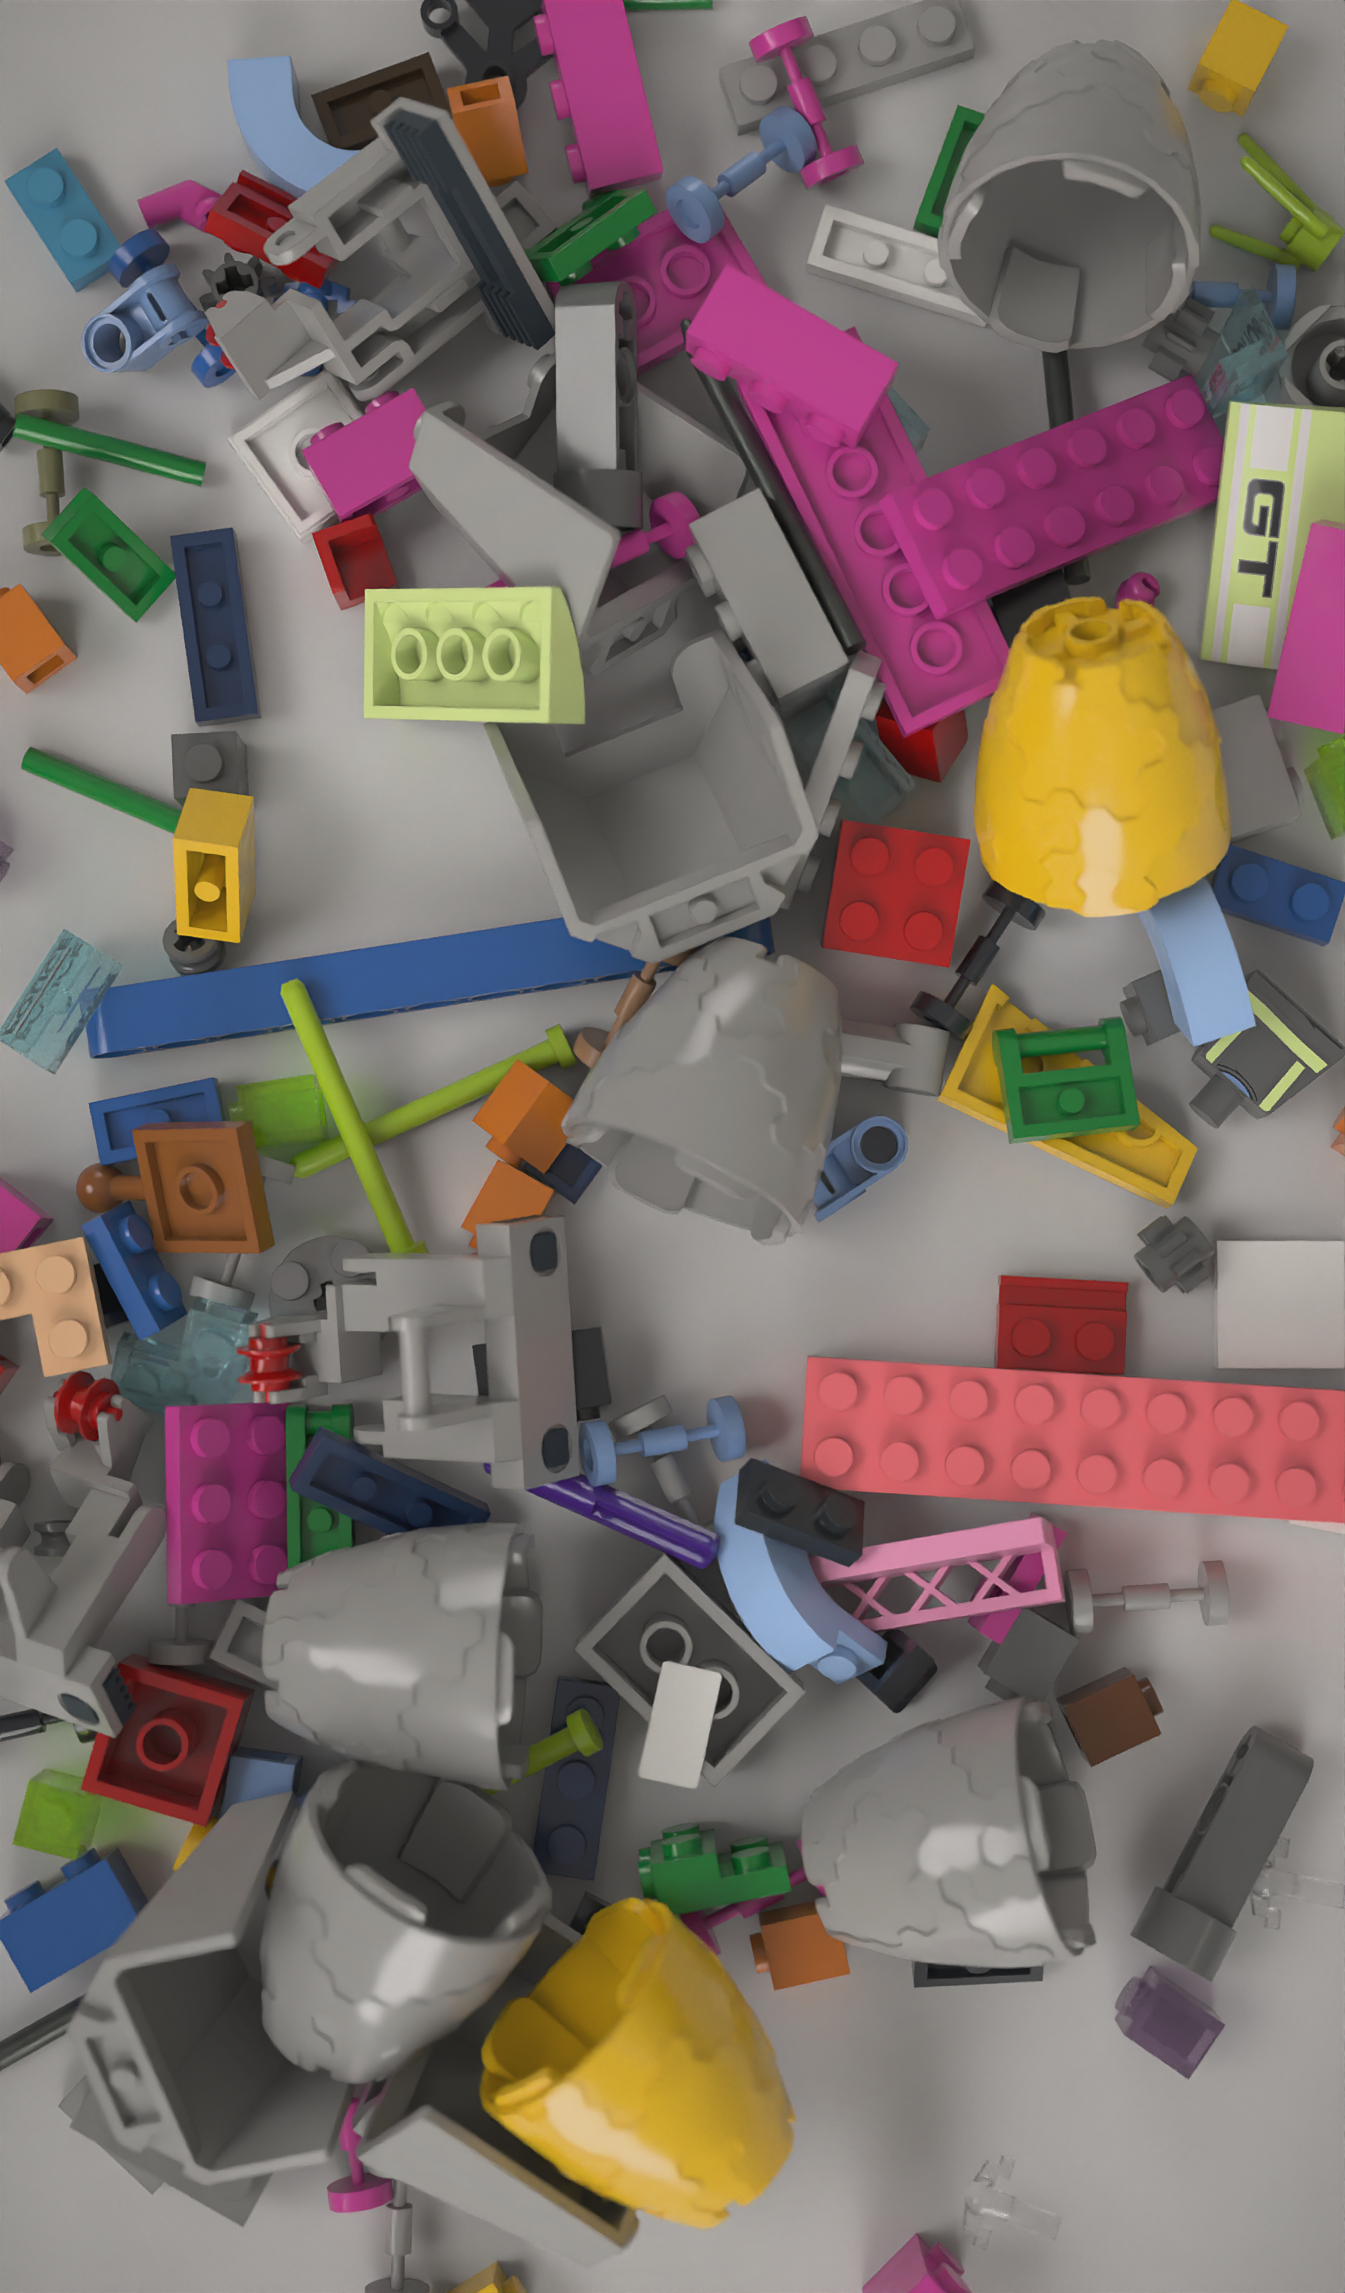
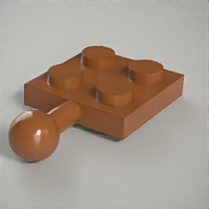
(197, 1186)

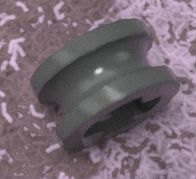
(192, 962)
(53, 1538)

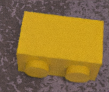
(214, 865)

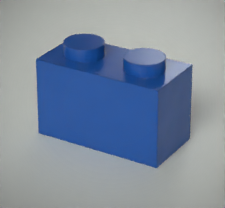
(72, 1919)

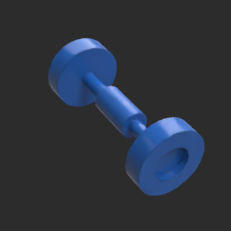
(144, 253)

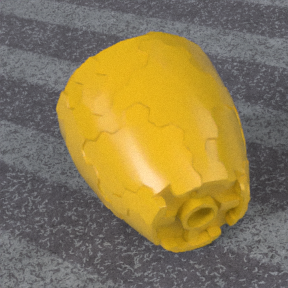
(1100, 763)
(643, 2071)

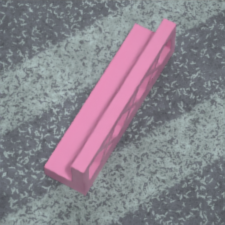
(944, 1553)

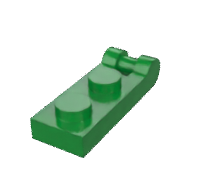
(310, 1525)

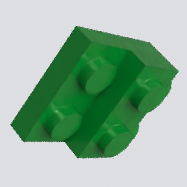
(693, 1876)

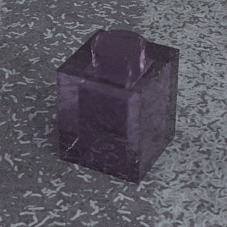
(1167, 2021)

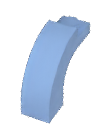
(269, 118)
(1199, 964)
(786, 1603)

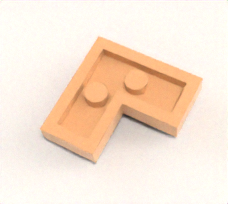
(62, 1294)

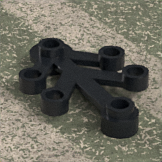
(503, 20)

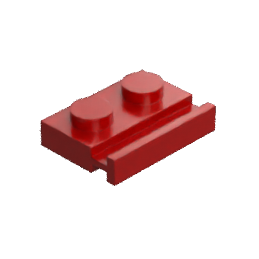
(251, 214)
(1061, 1325)

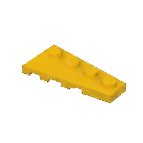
(1142, 1160)

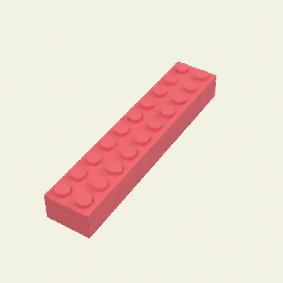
(1075, 1439)

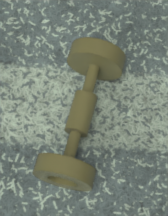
(61, 408)

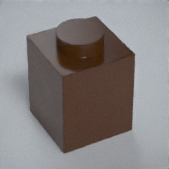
(1111, 1715)

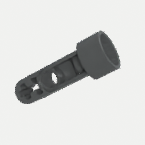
(598, 401)
(1225, 1854)

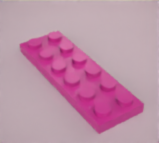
(1058, 496)
(926, 662)

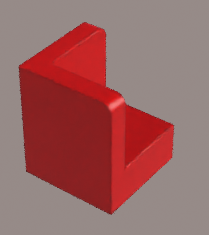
(354, 559)
(928, 751)

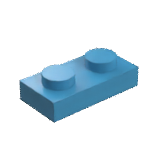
(64, 218)

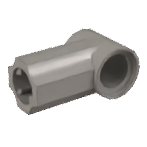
(901, 1056)

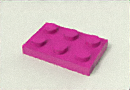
(668, 280)
(225, 1500)

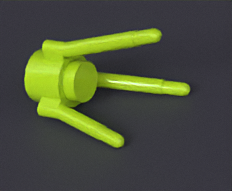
(1308, 234)

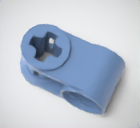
(153, 319)
(850, 1171)

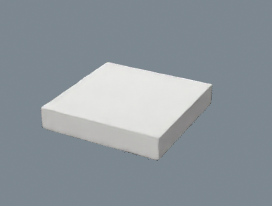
(274, 446)
(1279, 1304)

